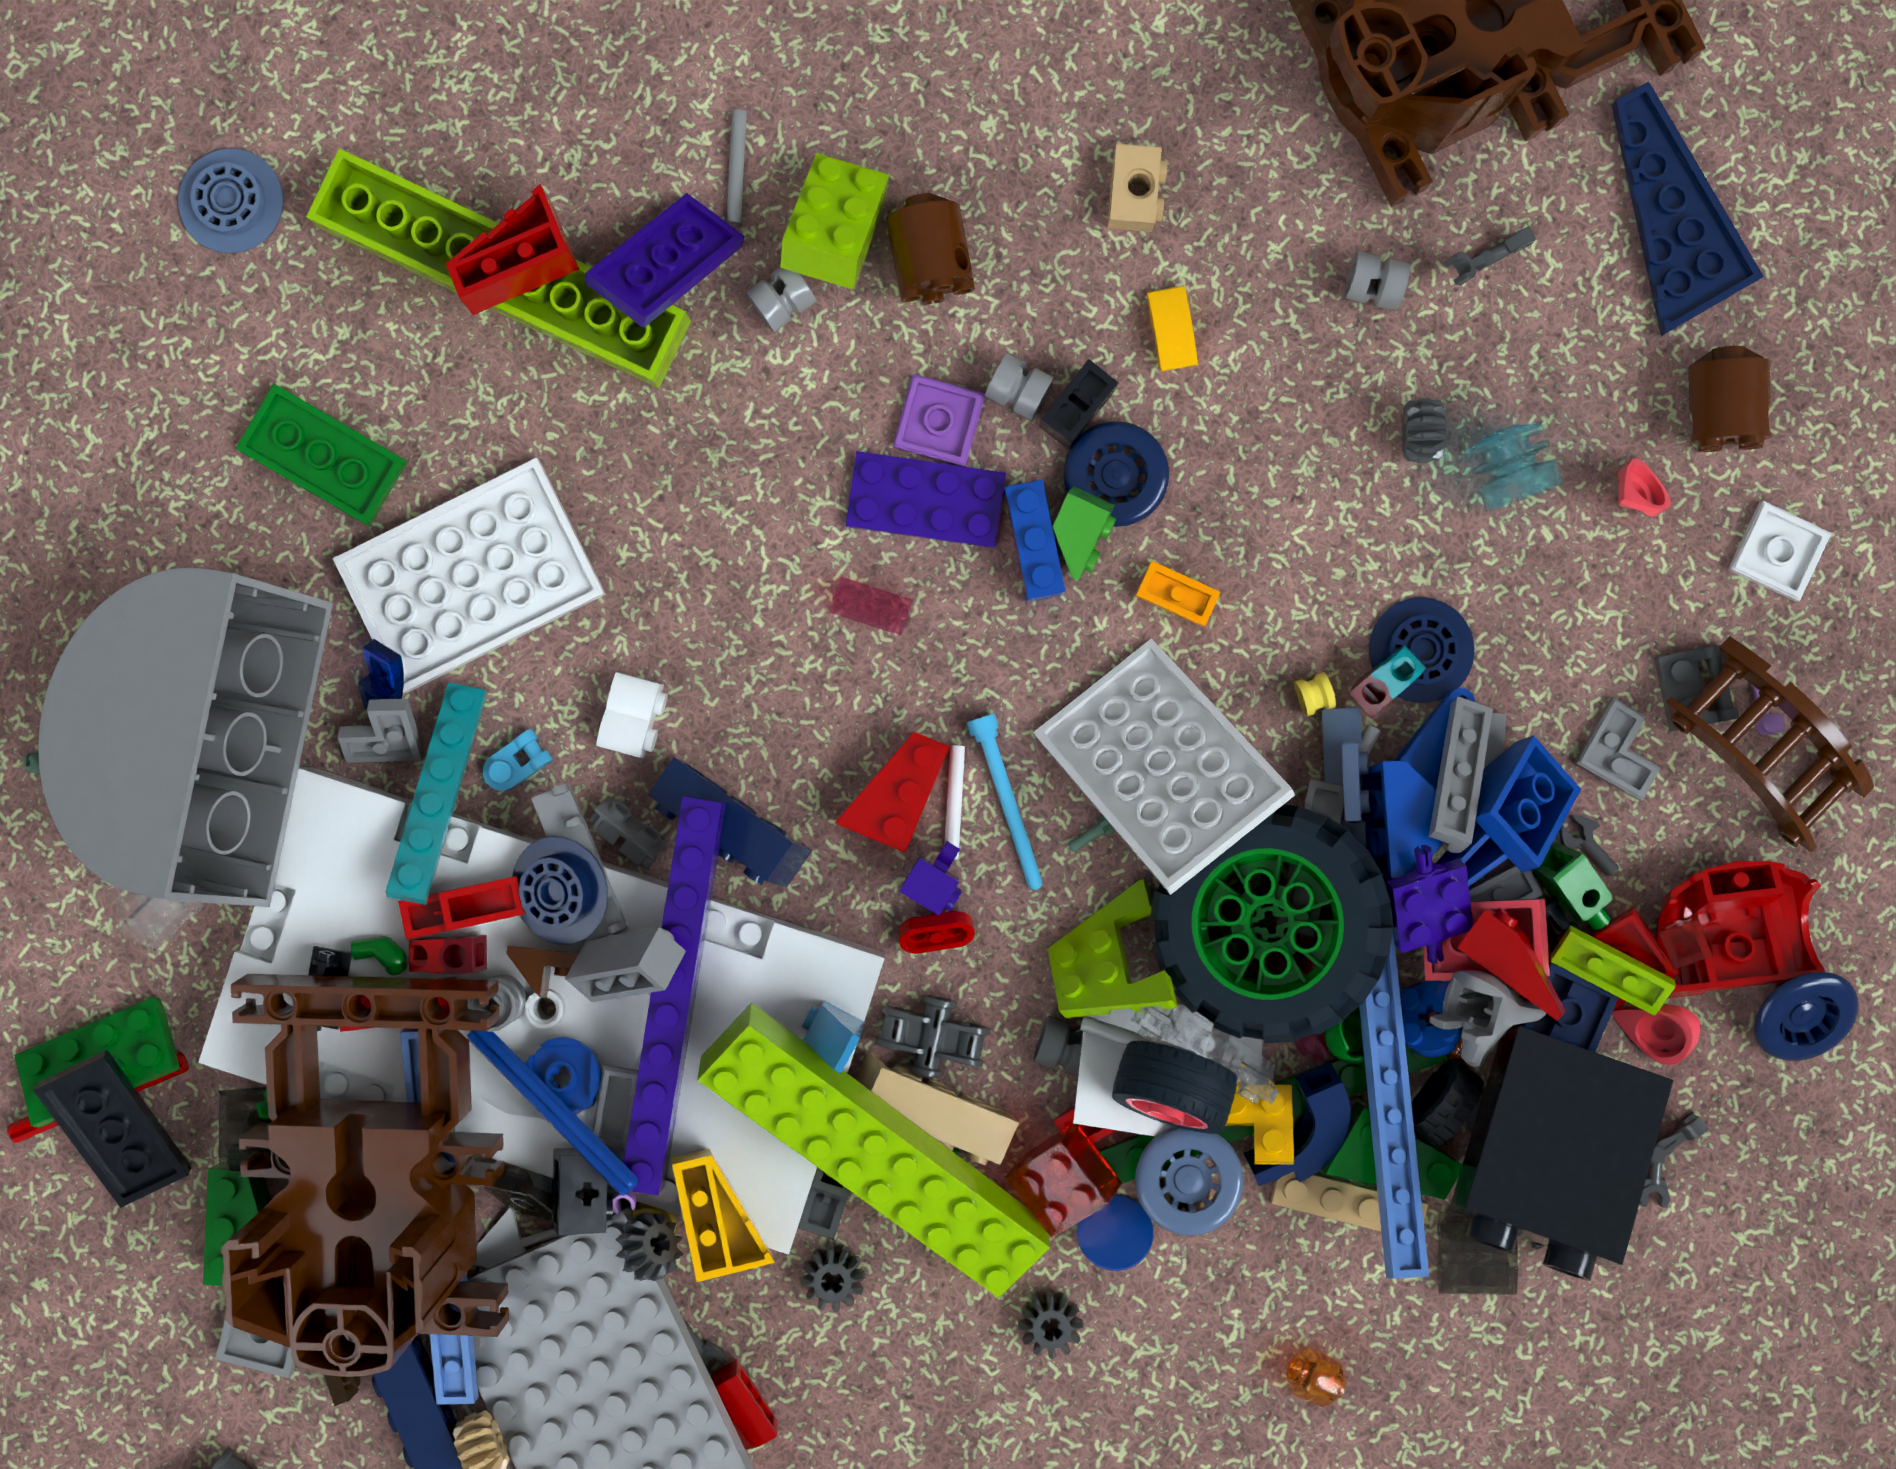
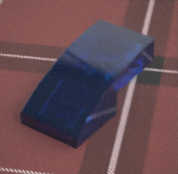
(385, 673)

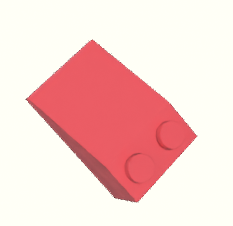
(1532, 921)

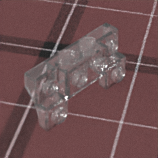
(1196, 1034)

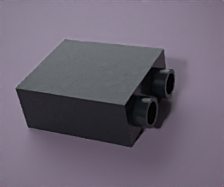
(1560, 1152)

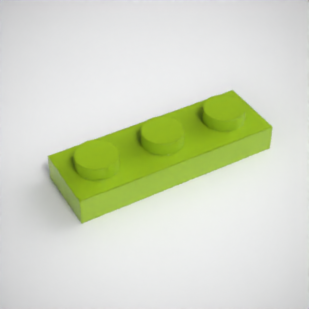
(1612, 970)

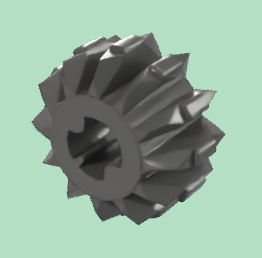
(1423, 430)
(649, 1246)
(834, 1264)
(1044, 1311)

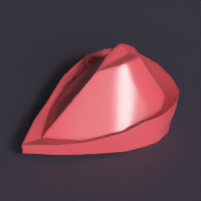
(1641, 489)
(1669, 1029)

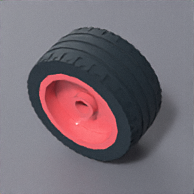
(1175, 1087)

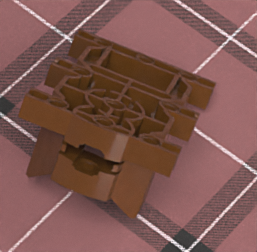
(1479, 64)
(372, 1211)

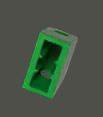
(1575, 884)

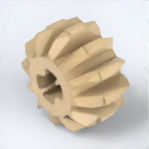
(480, 1442)

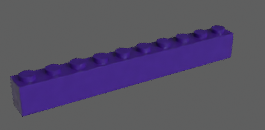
(672, 1009)

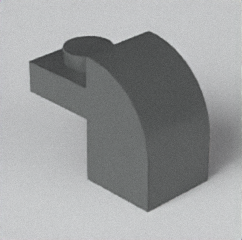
(823, 1206)

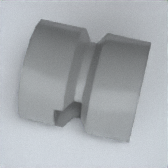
(1390, 280)
(780, 297)
(1019, 386)
(510, 999)

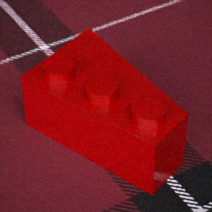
(514, 256)
(897, 794)

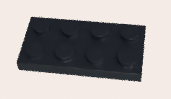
(112, 1128)

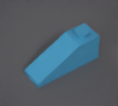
(832, 1034)

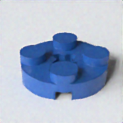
(1415, 1005)
(579, 1061)

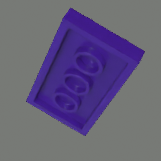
(664, 260)
(925, 499)

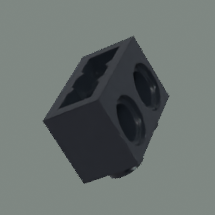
(1078, 404)

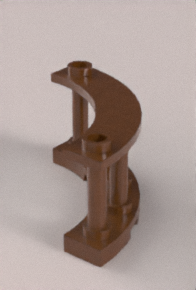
(1806, 722)

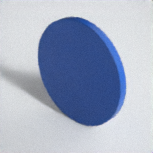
(1116, 1235)

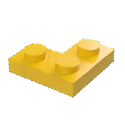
(1271, 1126)

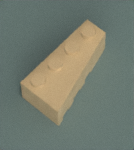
(933, 1107)

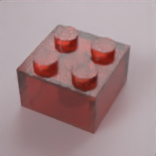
(1063, 1180)

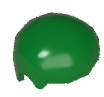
(1346, 1039)

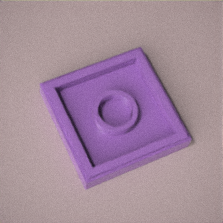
(939, 420)

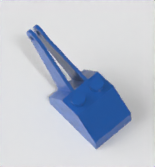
(1405, 794)
(1518, 810)

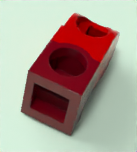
(448, 954)

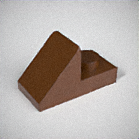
(537, 963)

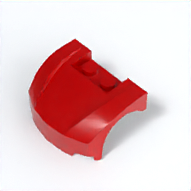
(1753, 921)

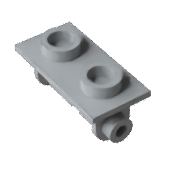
(615, 820)

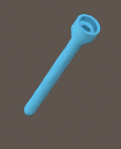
(985, 732)

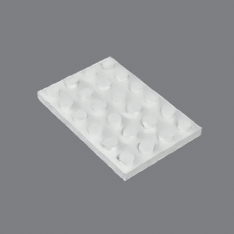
(470, 574)
(1163, 765)

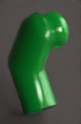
(384, 950)

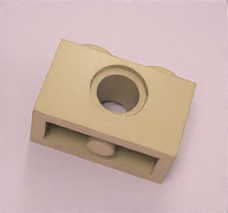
(1139, 165)

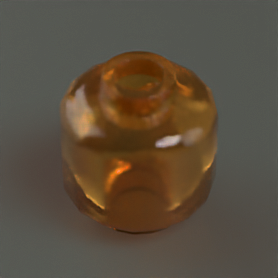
(1316, 1377)

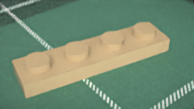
(1331, 1199)

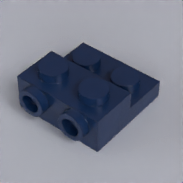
(1586, 1012)

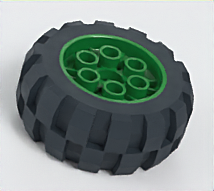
(1347, 951)

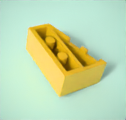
(715, 1221)

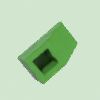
(1079, 528)

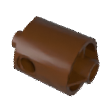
(930, 249)
(1729, 399)

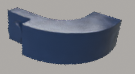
(1319, 1129)

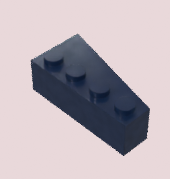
(744, 836)

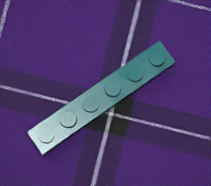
(436, 794)

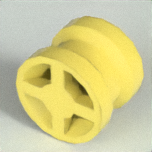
(1315, 694)

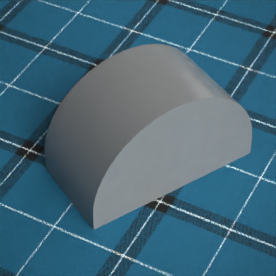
(183, 733)

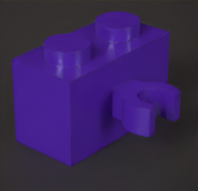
(932, 883)

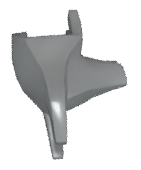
(1484, 1010)

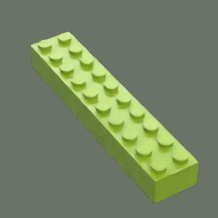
(427, 230)
(873, 1150)

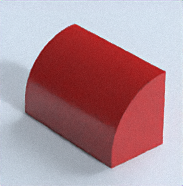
(745, 1406)

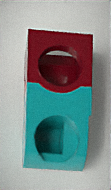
(1387, 680)

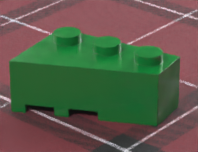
(1356, 1158)
(229, 1206)

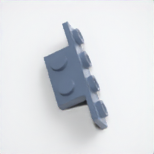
(1346, 766)

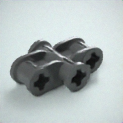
(947, 1038)

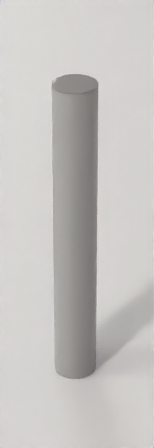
(736, 167)
(1114, 1032)

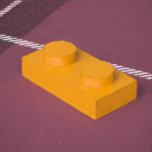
(1177, 594)

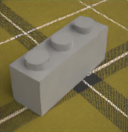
(626, 964)

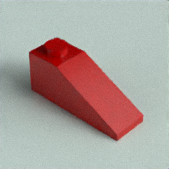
(1509, 956)

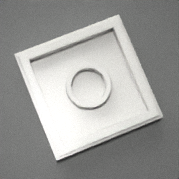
(1779, 551)

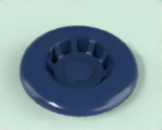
(1116, 472)
(1427, 645)
(553, 892)
(1806, 1016)

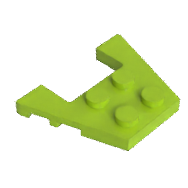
(1092, 964)

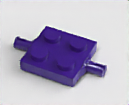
(1430, 904)

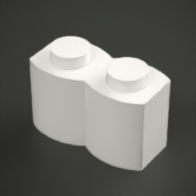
(631, 715)

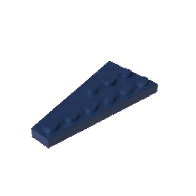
(1683, 230)

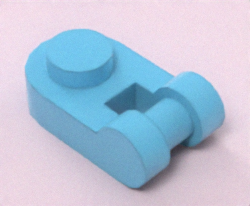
(504, 769)

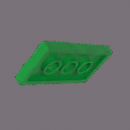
(321, 455)
(134, 1037)

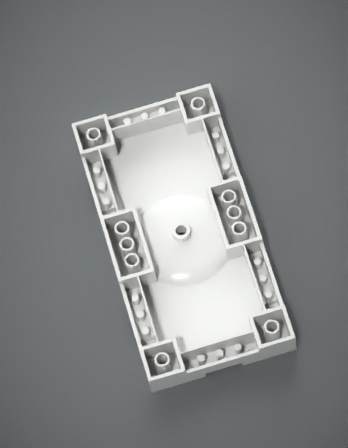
(333, 892)

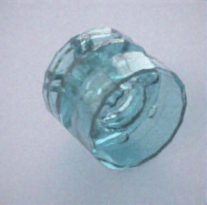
(1513, 465)

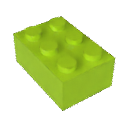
(834, 221)

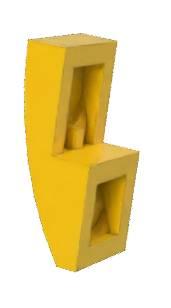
(1172, 328)

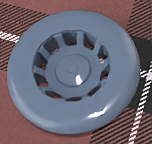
(214, 186)
(1189, 1181)

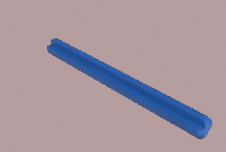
(554, 1111)

